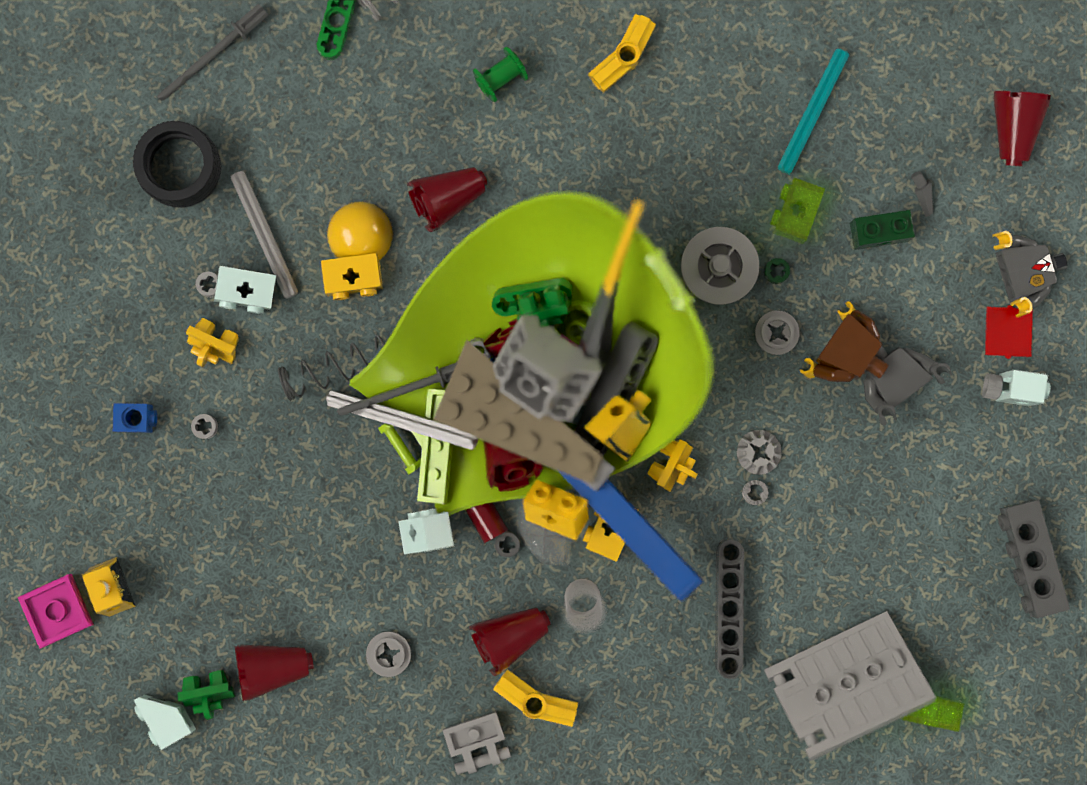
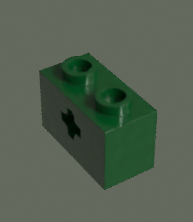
(882, 229)

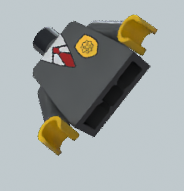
(1026, 270)

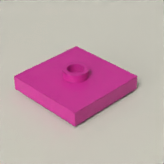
(55, 611)

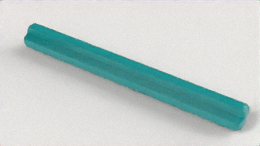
(813, 111)

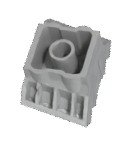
(544, 371)

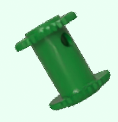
(500, 74)

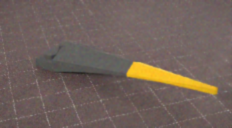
(598, 332)

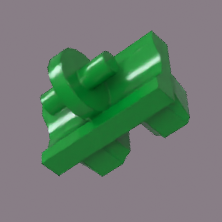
(548, 312)
(195, 695)

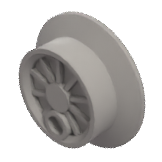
(720, 265)

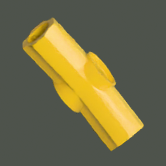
(634, 41)
(519, 692)

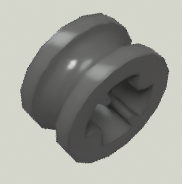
(513, 551)

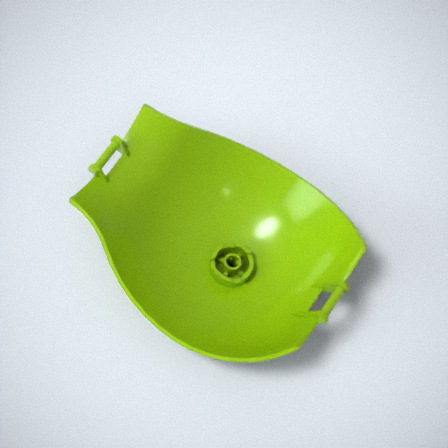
(530, 243)

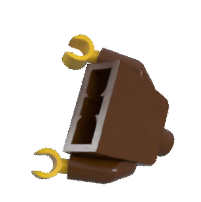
(849, 350)

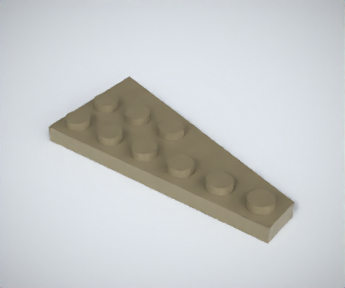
(479, 409)

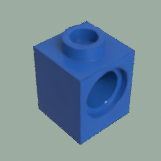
(122, 418)

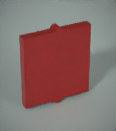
(1008, 334)

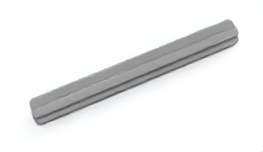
(264, 234)

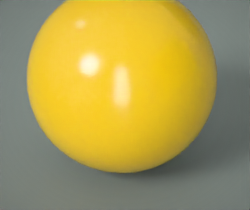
(359, 230)

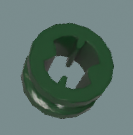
(775, 262)

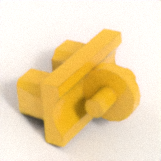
(209, 347)
(677, 468)

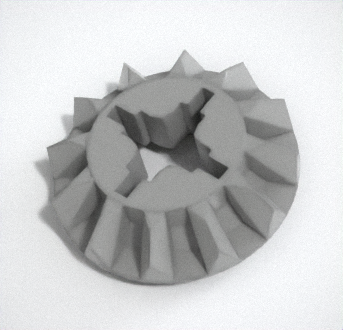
(790, 332)
(761, 465)
(383, 666)

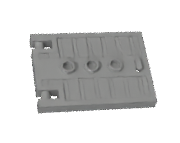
(850, 685)

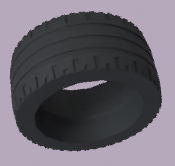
(151, 143)

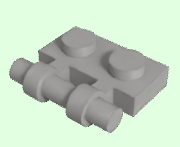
(473, 735)

